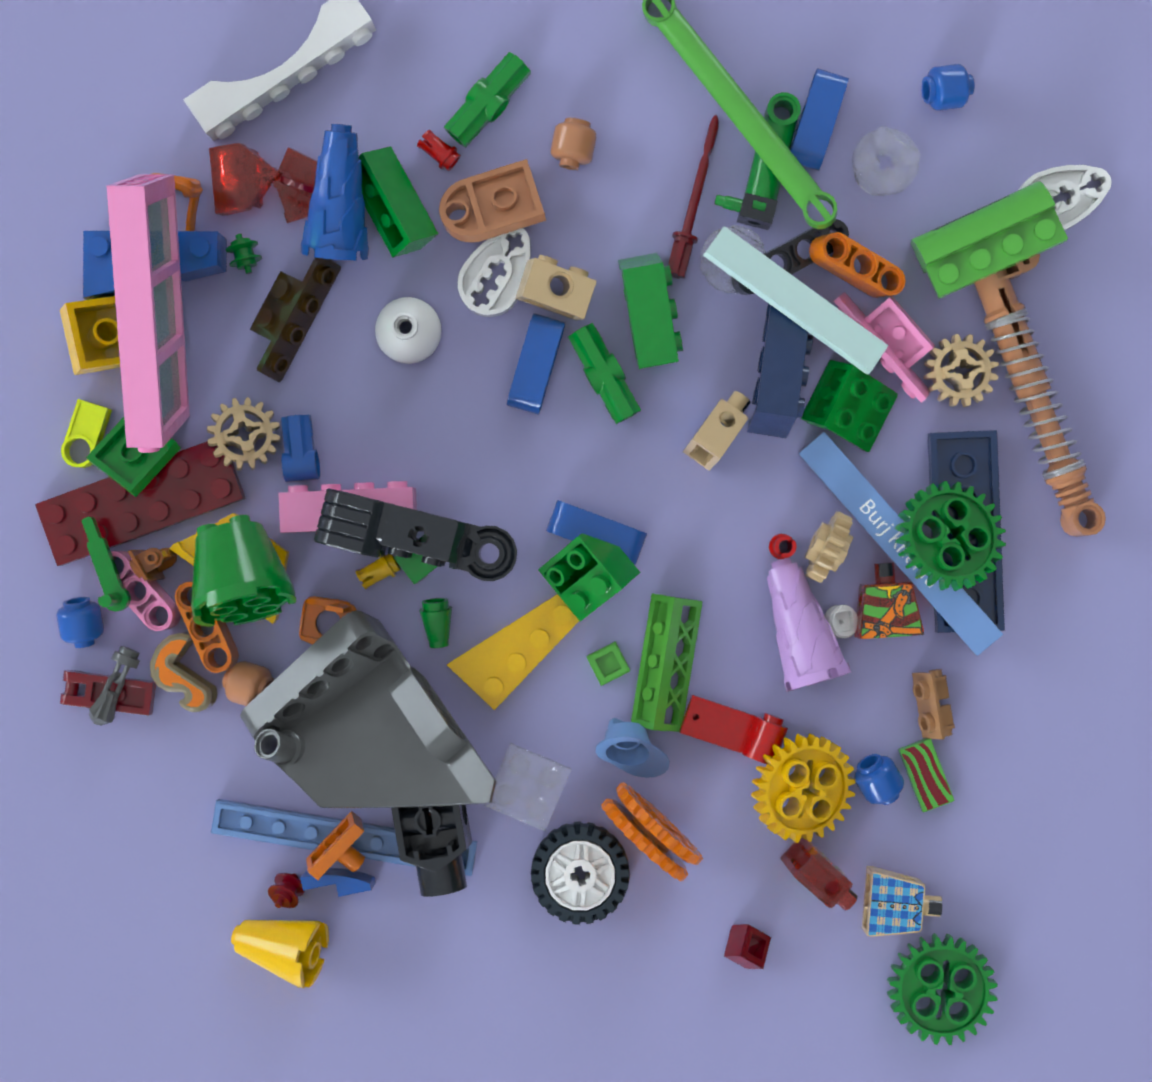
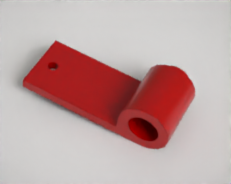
(733, 728)

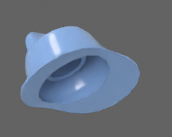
(630, 749)

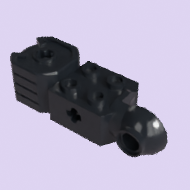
(372, 525)

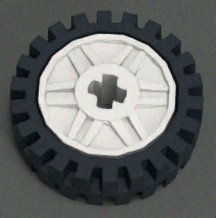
(565, 893)

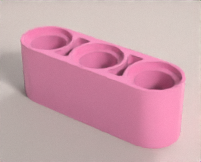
(154, 597)

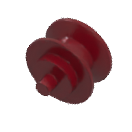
(286, 890)

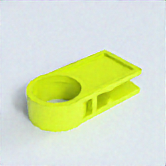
(87, 423)

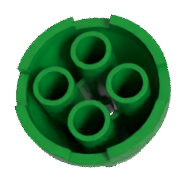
(237, 574)

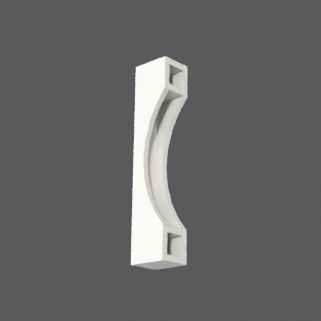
(226, 104)

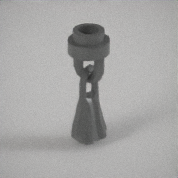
(104, 707)

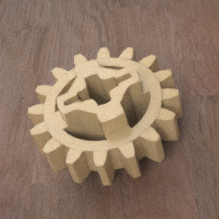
(959, 357)
(228, 438)
(829, 547)

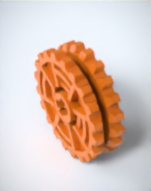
(651, 832)

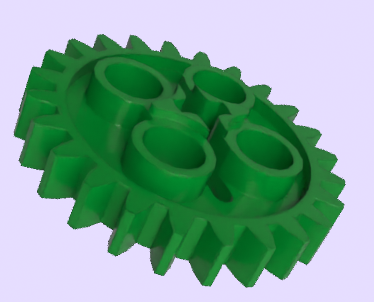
(972, 519)
(971, 991)

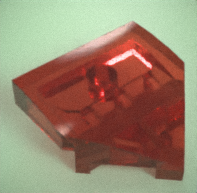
(300, 168)
(239, 178)

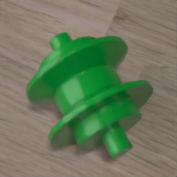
(243, 253)

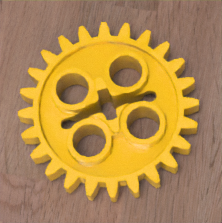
(803, 787)

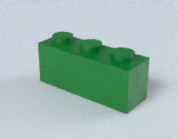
(394, 203)

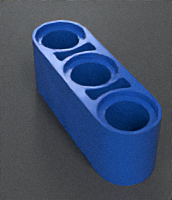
(818, 118)
(535, 363)
(571, 521)

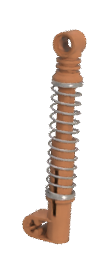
(1030, 383)

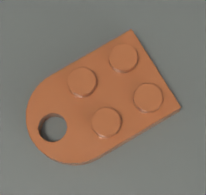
(493, 203)

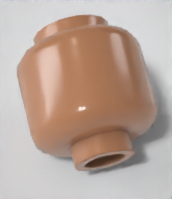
(573, 143)
(245, 682)

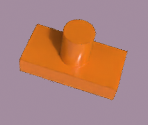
(338, 847)

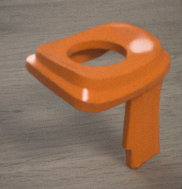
(191, 189)
(312, 608)

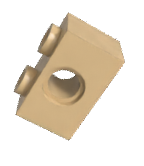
(536, 288)

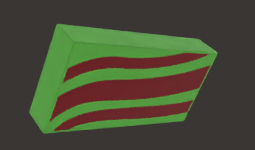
(926, 774)

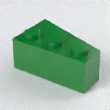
(650, 310)

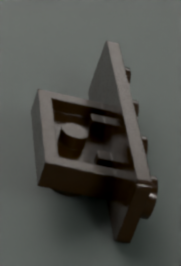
(290, 313)

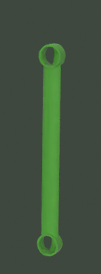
(742, 112)

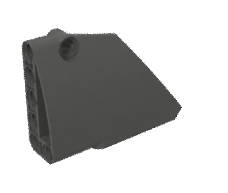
(365, 727)

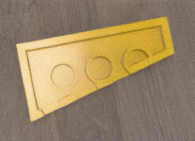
(513, 652)

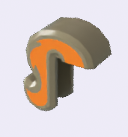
(176, 677)

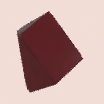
(747, 946)

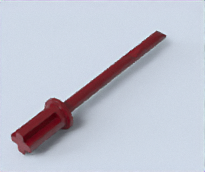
(684, 240)

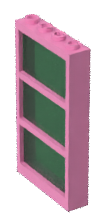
(148, 308)

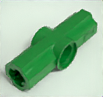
(487, 99)
(604, 373)

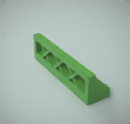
(660, 662)

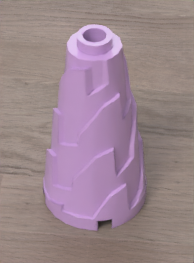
(803, 634)

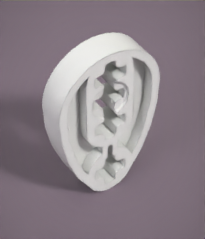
(1071, 179)
(478, 268)

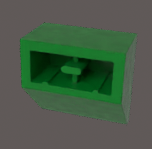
(588, 573)

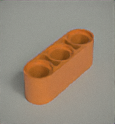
(842, 265)
(206, 644)

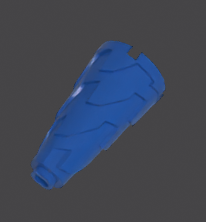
(337, 205)

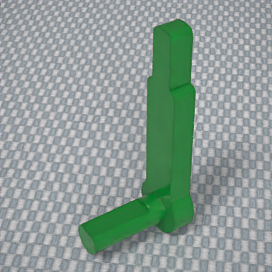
(115, 595)

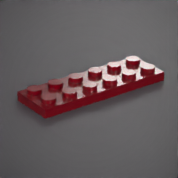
(182, 490)

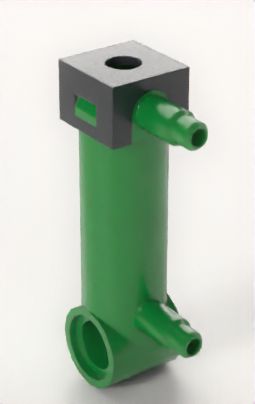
(763, 187)

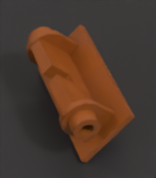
(151, 562)

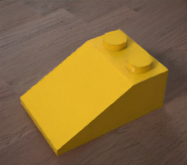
(91, 334)

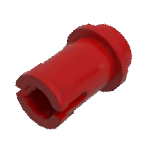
(439, 150)
(774, 546)

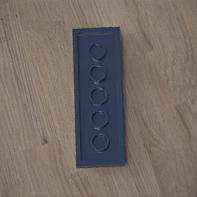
(973, 461)

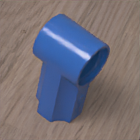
(300, 458)

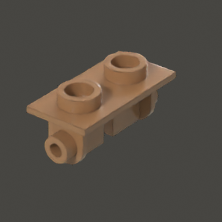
(933, 719)

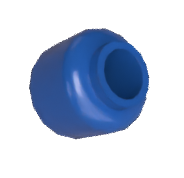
(947, 87)
(80, 622)
(879, 779)

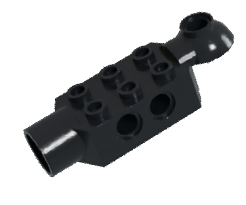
(434, 843)

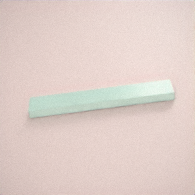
(795, 300)

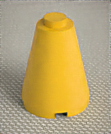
(284, 947)

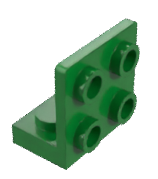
(850, 404)

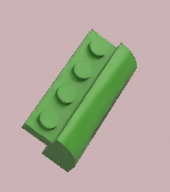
(989, 239)

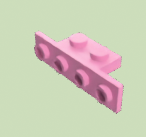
(901, 333)

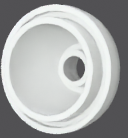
(416, 344)

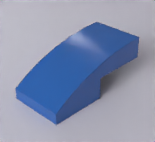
(345, 880)

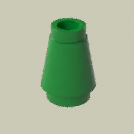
(436, 621)

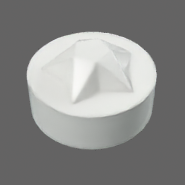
(842, 620)

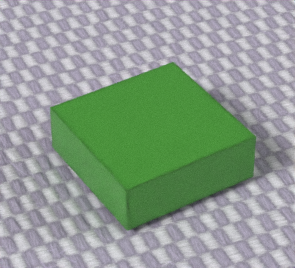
(608, 663)

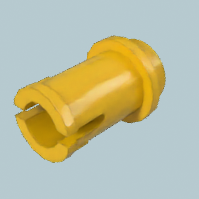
(378, 571)

